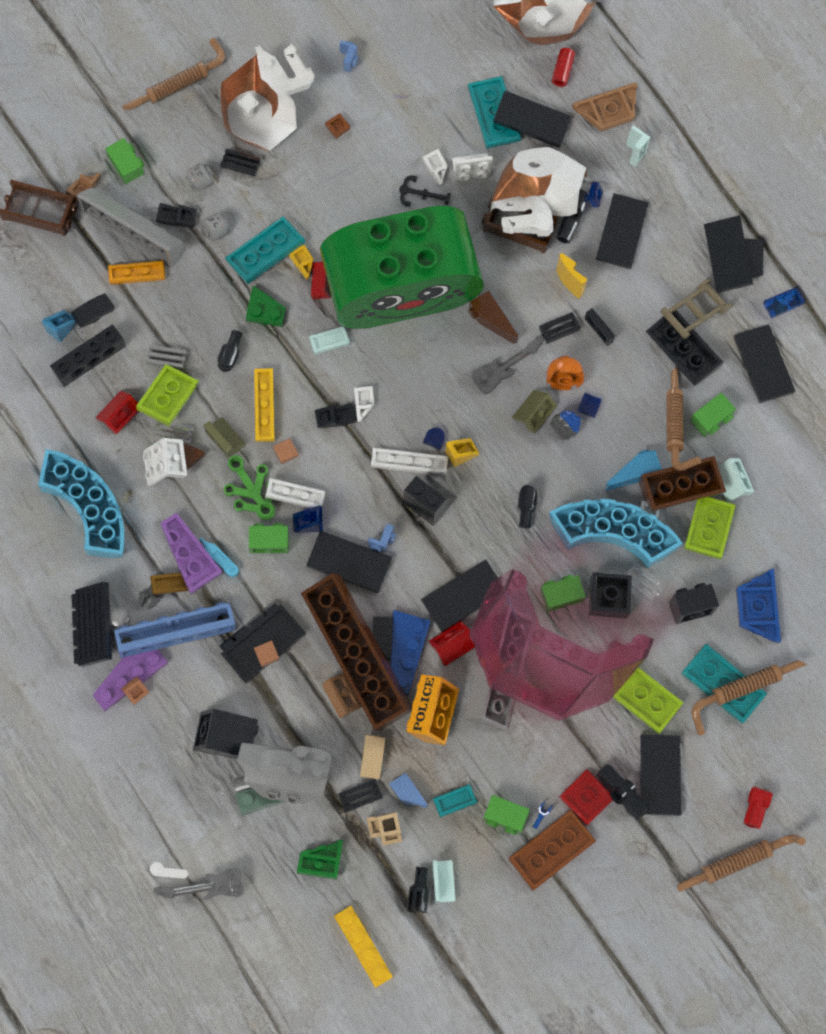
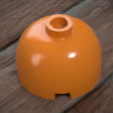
(564, 373)

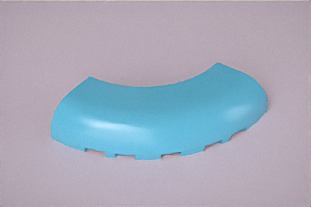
(90, 498)
(615, 524)

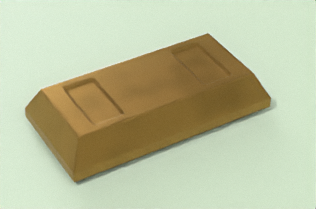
(167, 583)

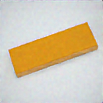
(136, 272)

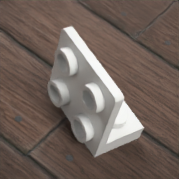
(472, 166)
(164, 460)

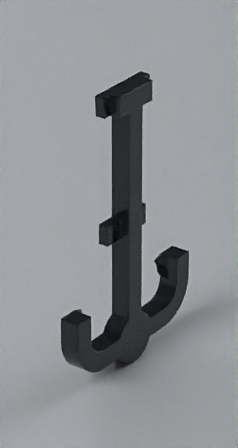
(403, 189)

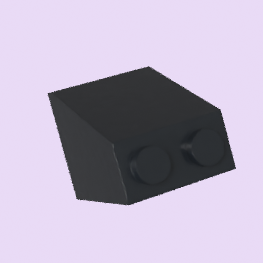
(427, 498)
(224, 732)

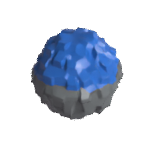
(566, 424)

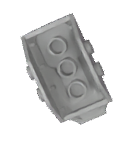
(285, 773)

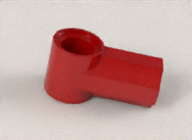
(758, 803)

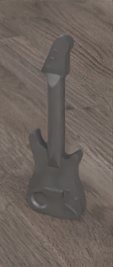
(488, 377)
(226, 883)

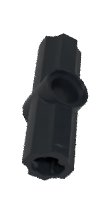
(570, 224)
(623, 791)

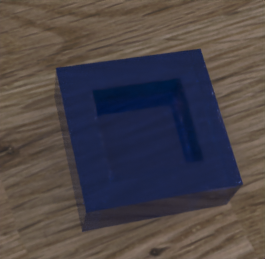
(595, 194)
(589, 405)

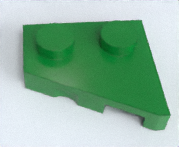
(264, 309)
(321, 861)

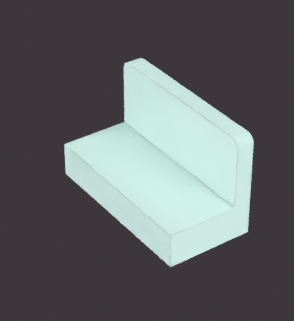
(638, 142)
(735, 479)
(443, 881)

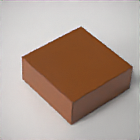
(337, 125)

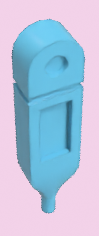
(220, 559)

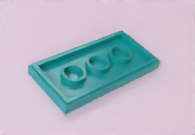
(486, 99)
(265, 250)
(711, 671)

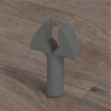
(154, 600)

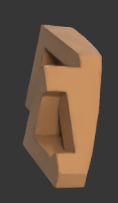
(82, 184)

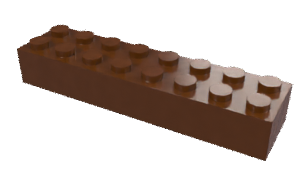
(357, 651)

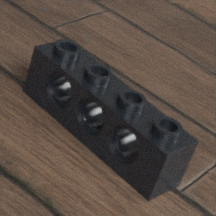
(88, 355)

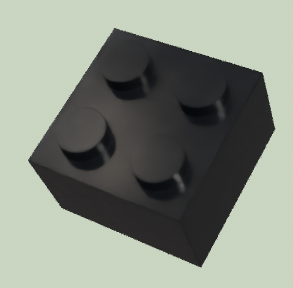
(610, 595)
(693, 603)

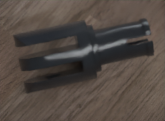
(229, 352)
(527, 504)
(419, 892)

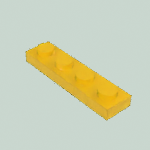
(264, 405)
(363, 946)

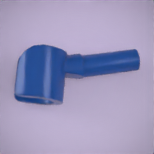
(543, 812)

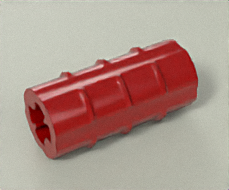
(563, 67)

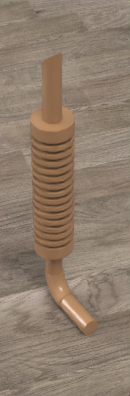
(180, 80)
(675, 425)
(742, 687)
(739, 861)

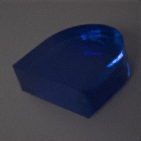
(434, 438)

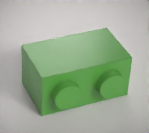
(125, 161)
(713, 414)
(268, 538)
(562, 593)
(506, 815)

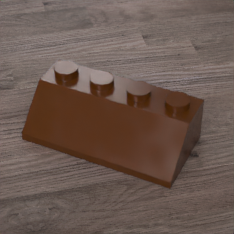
(675, 487)

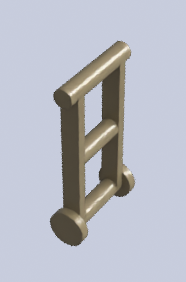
(703, 287)

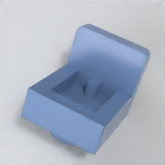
(351, 57)
(387, 537)

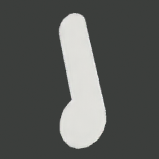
(158, 869)

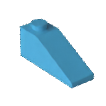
(643, 463)

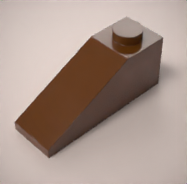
(491, 316)

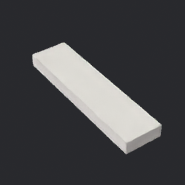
(409, 461)

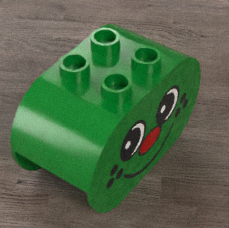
(401, 267)

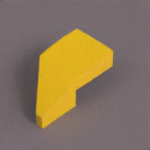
(302, 260)

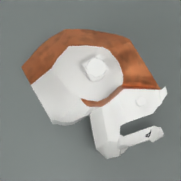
(544, 20)
(258, 100)
(540, 182)

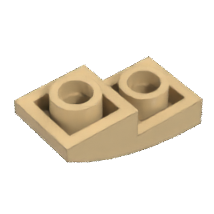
(372, 756)

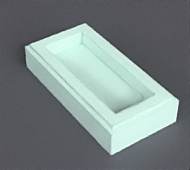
(329, 340)

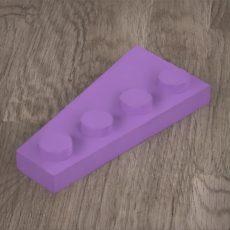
(191, 557)
(139, 665)

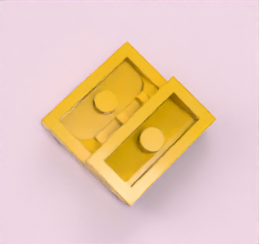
(570, 278)

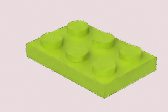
(167, 395)
(709, 527)
(648, 700)

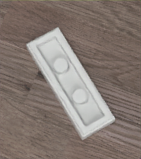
(294, 493)

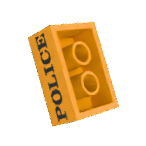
(432, 709)

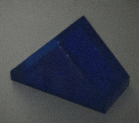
(308, 520)

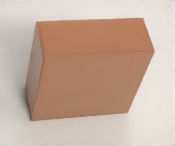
(285, 451)
(266, 653)
(135, 690)

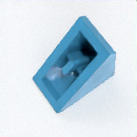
(59, 324)

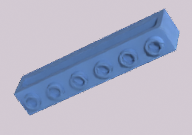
(174, 630)

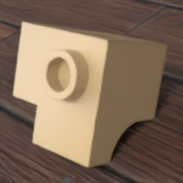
(386, 827)

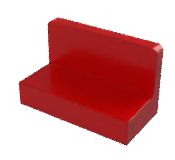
(320, 286)
(118, 412)
(452, 643)

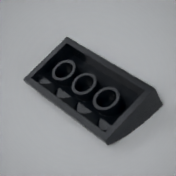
(690, 355)

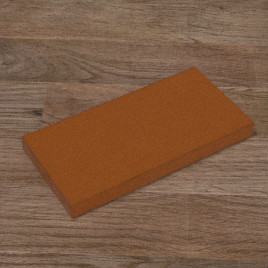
(552, 850)

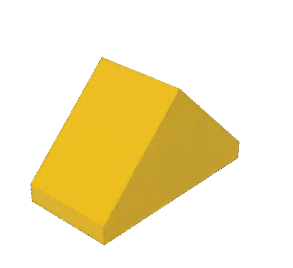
(461, 451)

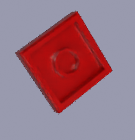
(586, 797)

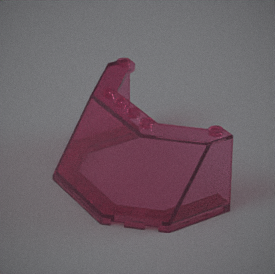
(540, 665)

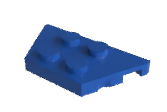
(759, 607)

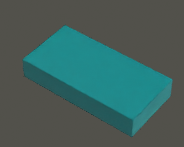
(454, 800)

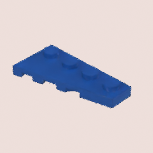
(407, 645)

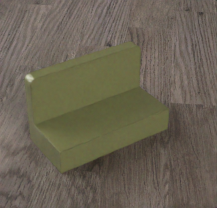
(535, 410)
(224, 437)

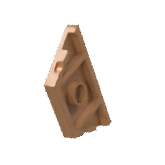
(609, 108)

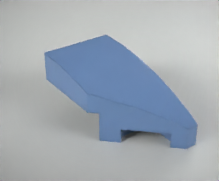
(407, 792)

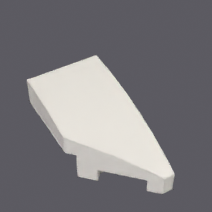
(436, 165)
(364, 401)

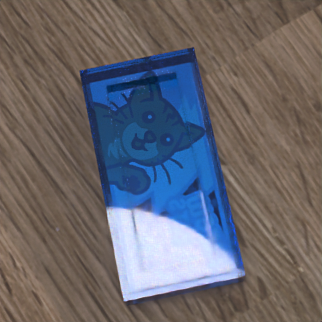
(784, 302)

